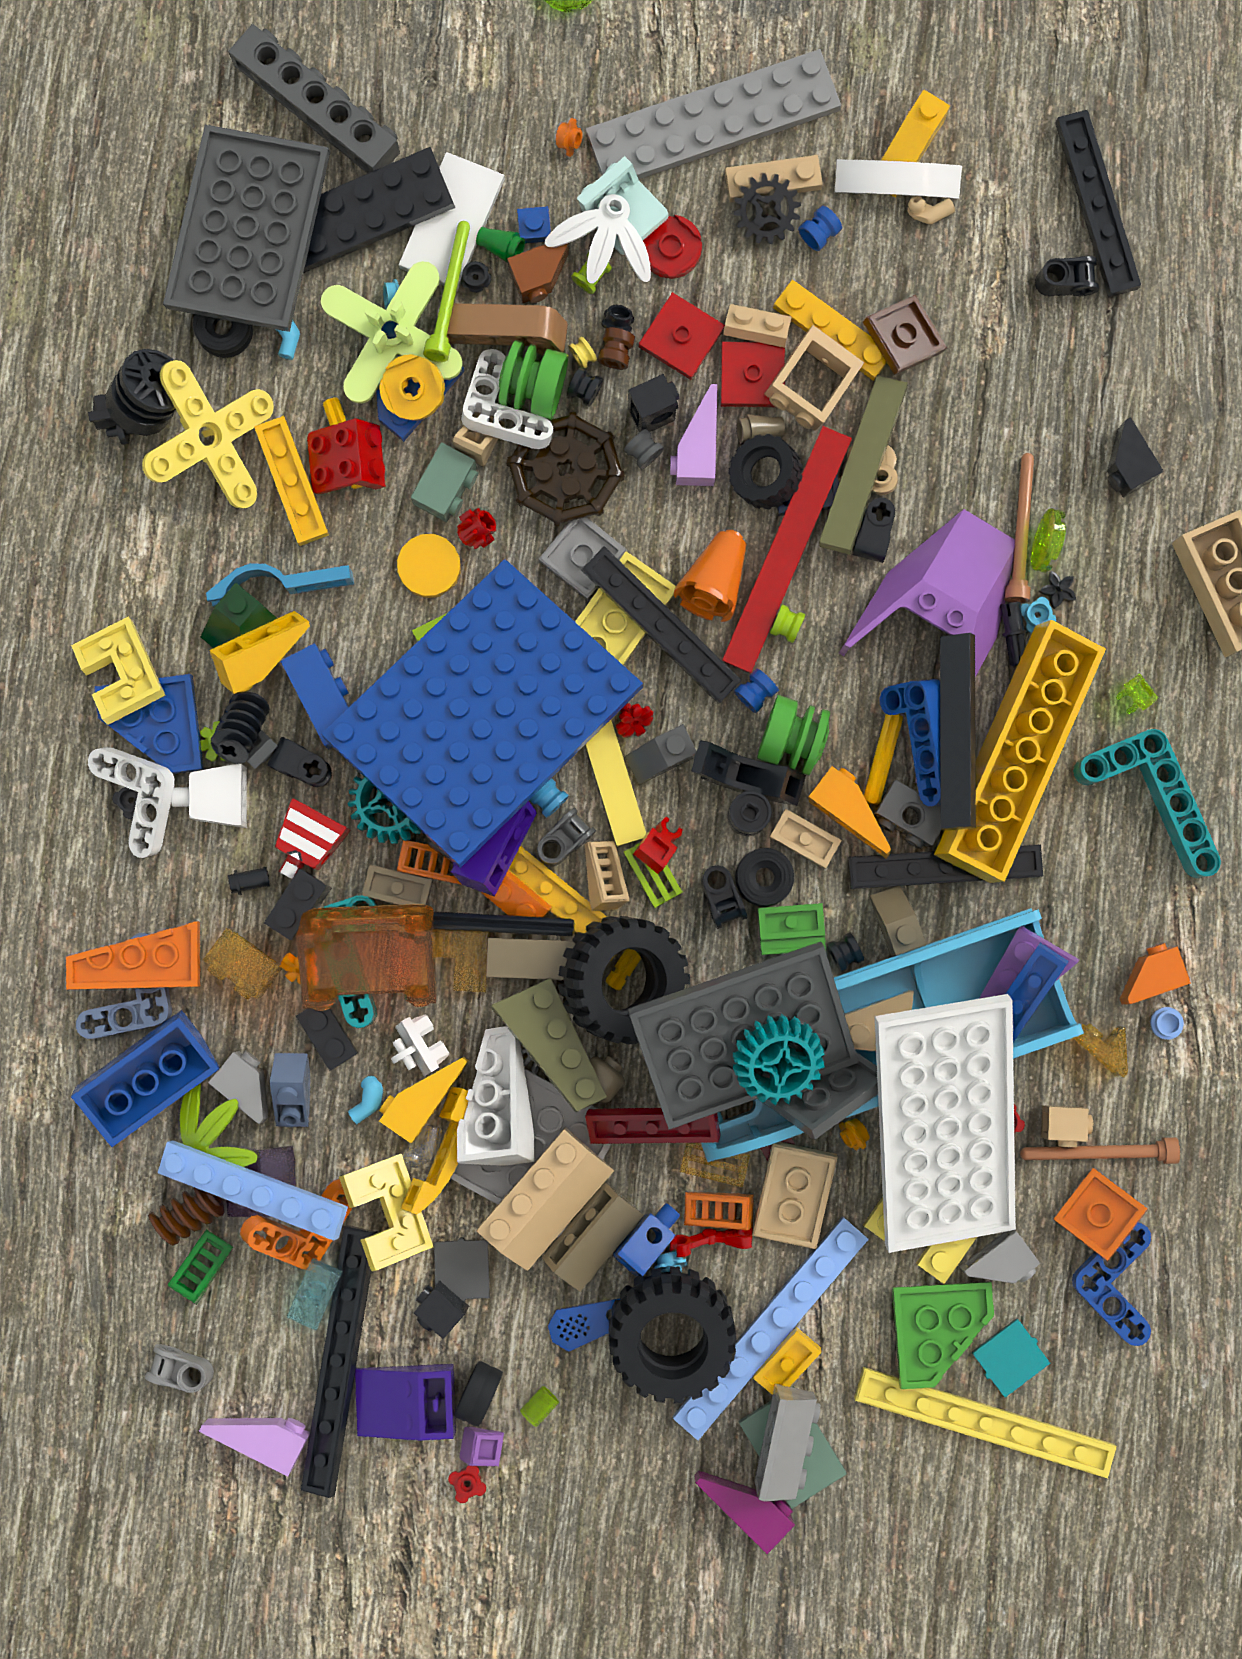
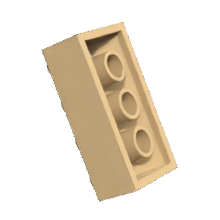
(545, 1200)

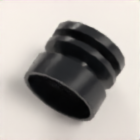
(137, 396)

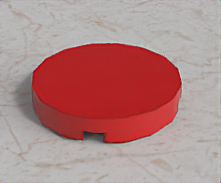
(674, 248)

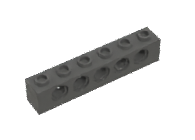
(259, 45)

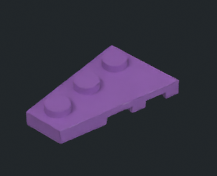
(1015, 958)

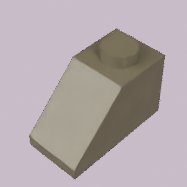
(897, 921)

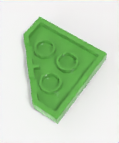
(936, 1327)

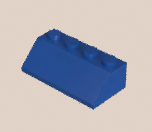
(145, 1078)

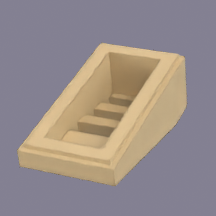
(597, 889)

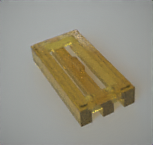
(687, 1156)

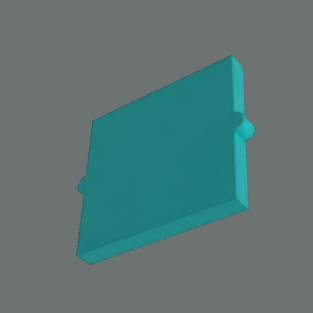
(1010, 1357)

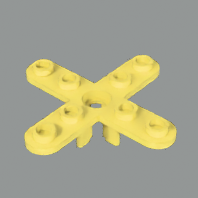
(225, 425)

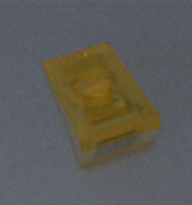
(1110, 1052)

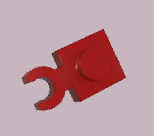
(658, 846)

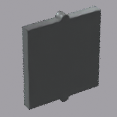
(463, 1267)

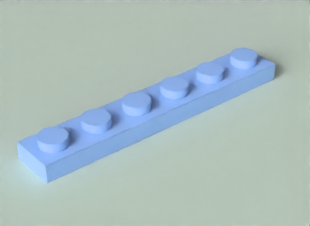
(253, 1190)

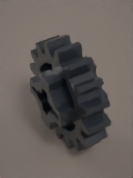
(775, 196)

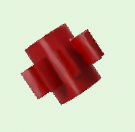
(476, 528)

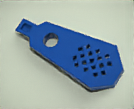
(595, 1320)

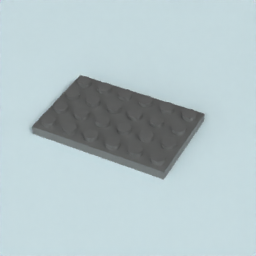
(247, 228)
(694, 1031)

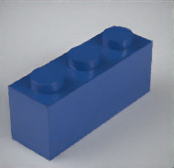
(317, 687)

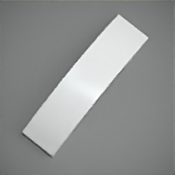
(898, 178)

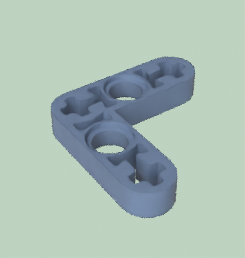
(138, 1008)

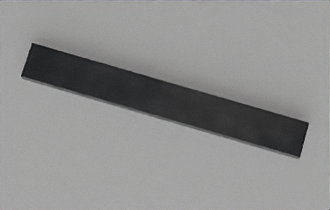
(338, 1366)

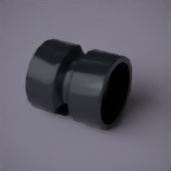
(749, 813)

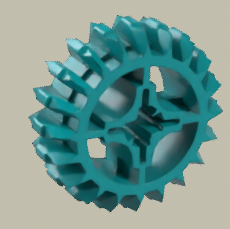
(366, 809)
(765, 1048)

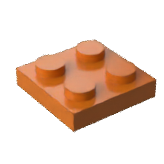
(1100, 1214)

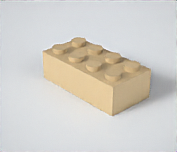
(1214, 569)

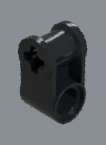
(1074, 277)
(874, 535)
(296, 762)
(723, 898)

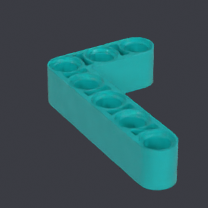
(1161, 794)

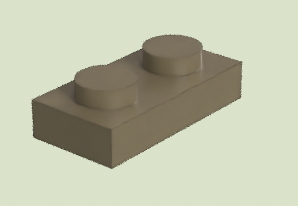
(396, 886)

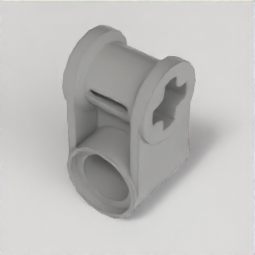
(172, 1369)

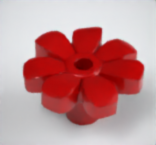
(633, 720)

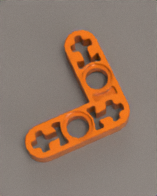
(297, 1241)

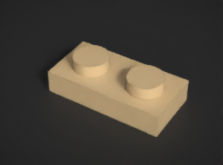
(757, 325)
(805, 838)

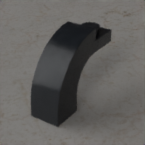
(745, 774)

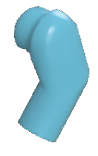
(289, 342)
(371, 1099)

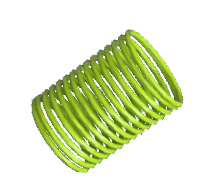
(530, 1413)

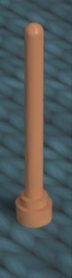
(1018, 587)
(1164, 1150)

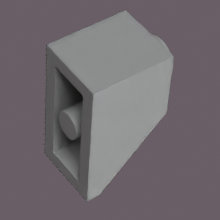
(244, 1081)
(1003, 1260)

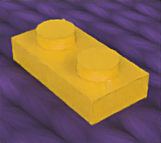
(788, 1361)

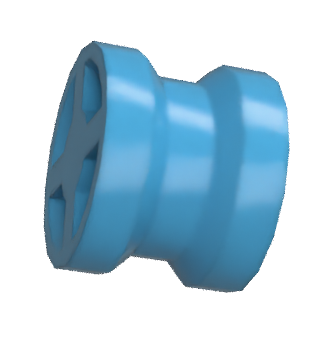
(549, 798)

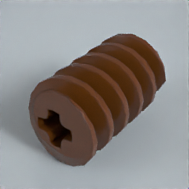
(186, 1215)

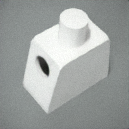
(215, 795)

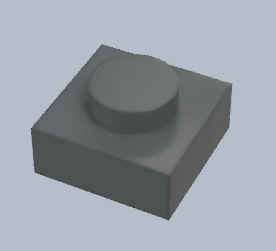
(261, 749)

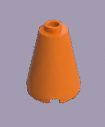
(714, 578)

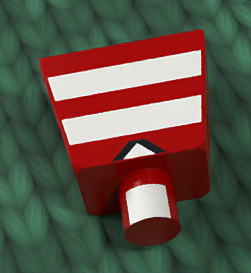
(307, 838)

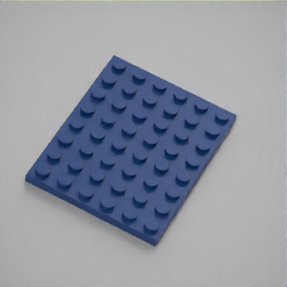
(482, 712)

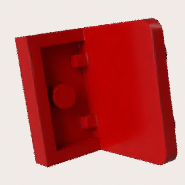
(346, 456)

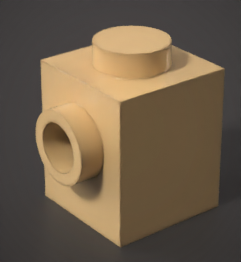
(1066, 1124)

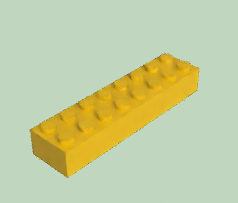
(1023, 748)

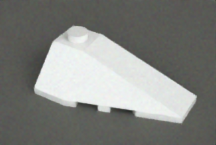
(498, 1111)

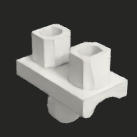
(425, 1057)

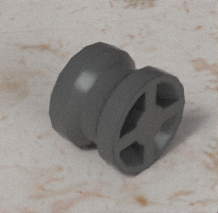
(643, 449)

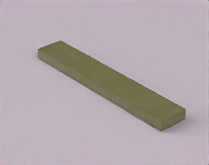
(863, 465)

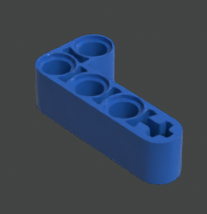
(922, 707)

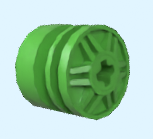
(533, 379)
(794, 735)

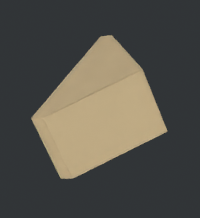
(475, 444)

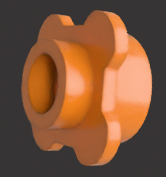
(569, 136)

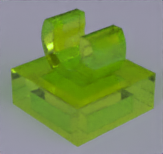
(1140, 692)

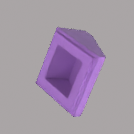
(481, 1446)

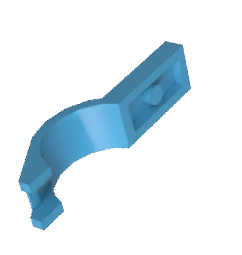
(293, 583)

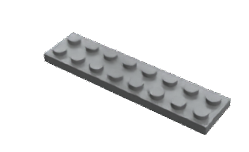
(717, 116)

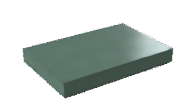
(822, 1465)

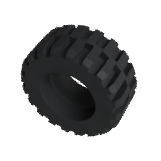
(591, 955)
(679, 1374)

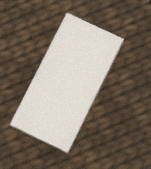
(474, 195)

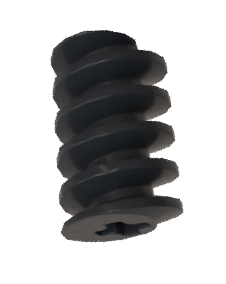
(239, 726)

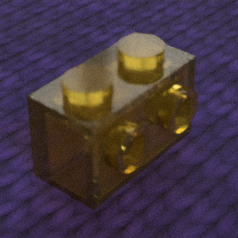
(242, 964)

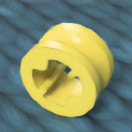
(582, 352)

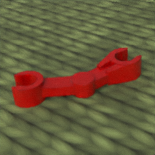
(733, 1237)

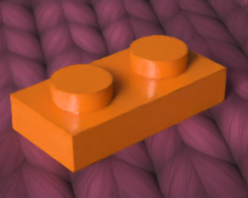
(518, 899)

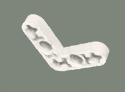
(487, 406)
(145, 786)

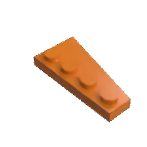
(148, 961)

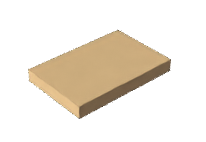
(794, 1194)

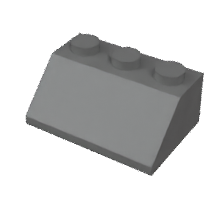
(786, 1443)

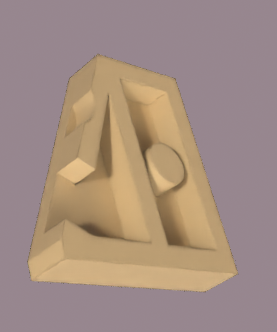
(862, 1020)

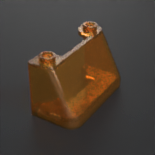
(367, 953)

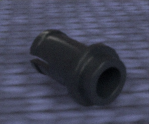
(248, 880)

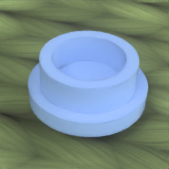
(1166, 1023)

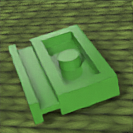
(790, 927)

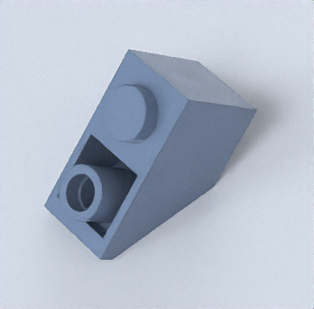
(291, 1089)

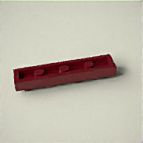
(647, 1126)

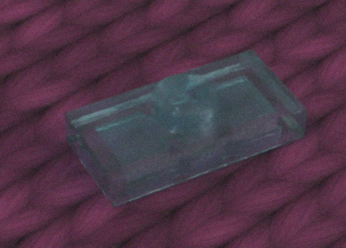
(314, 1294)

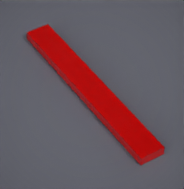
(786, 550)

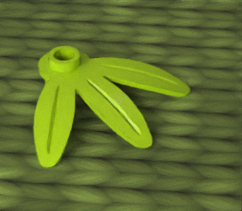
(211, 1128)

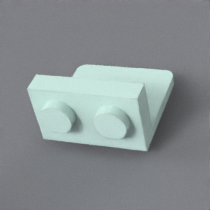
(621, 179)

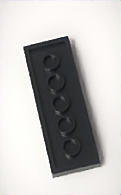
(377, 207)

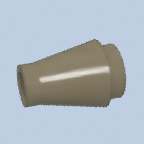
(758, 425)

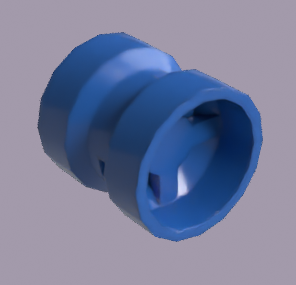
(821, 227)
(754, 692)

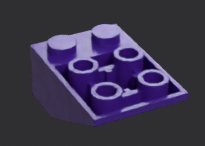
(406, 1402)

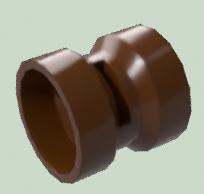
(616, 348)

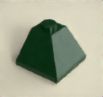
(235, 616)

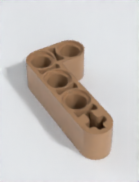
(506, 323)

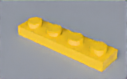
(810, 310)
(291, 481)

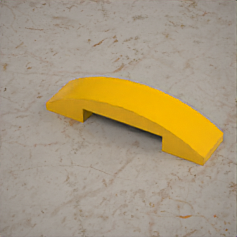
(424, 1192)

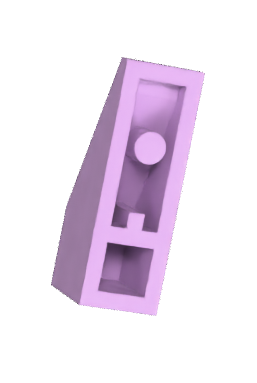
(697, 448)
(266, 1440)

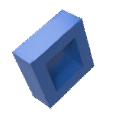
(534, 224)

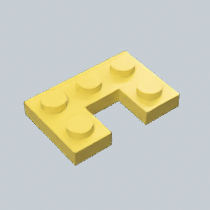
(138, 681)
(406, 1230)
(937, 1259)

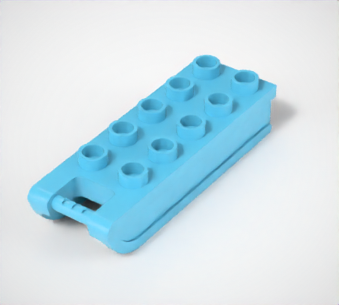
(939, 975)

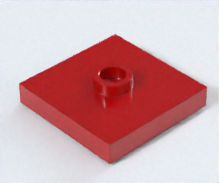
(681, 336)
(748, 373)

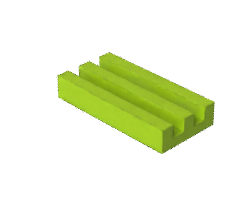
(666, 896)

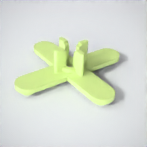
(368, 320)

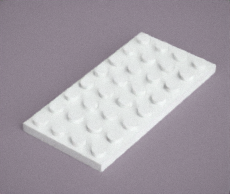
(946, 1122)

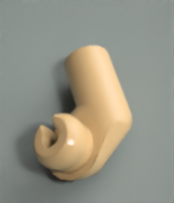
(927, 213)

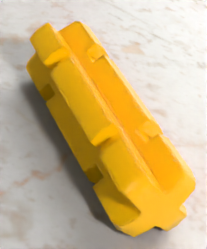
(624, 967)

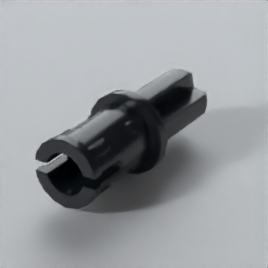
(1013, 631)

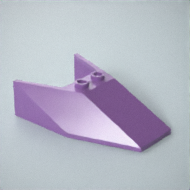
(950, 582)

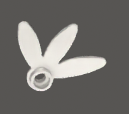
(609, 225)

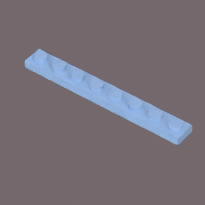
(774, 1324)

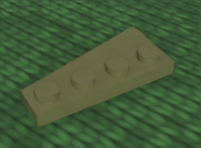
(548, 1035)

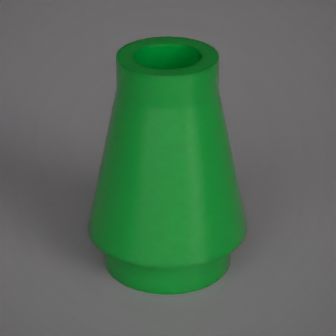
(500, 242)

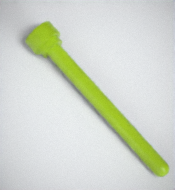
(437, 346)

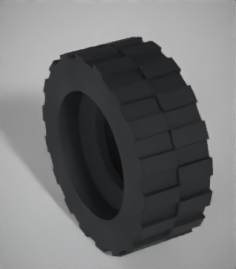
(749, 455)

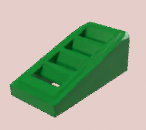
(183, 1271)

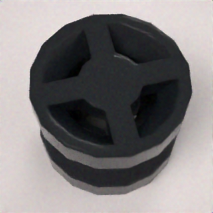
(584, 386)
(845, 952)

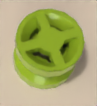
(787, 623)

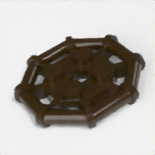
(579, 484)

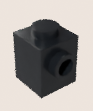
(439, 1309)

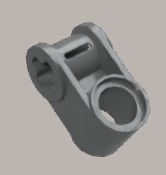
(566, 837)

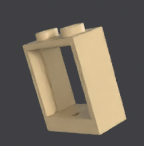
(830, 354)

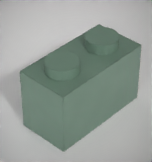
(445, 482)

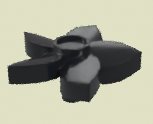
(1058, 589)

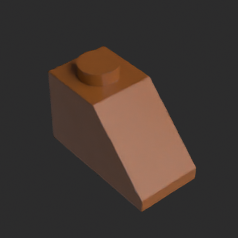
(537, 271)

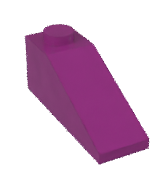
(761, 1520)

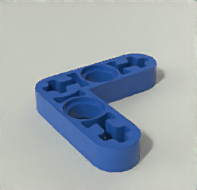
(1104, 1288)

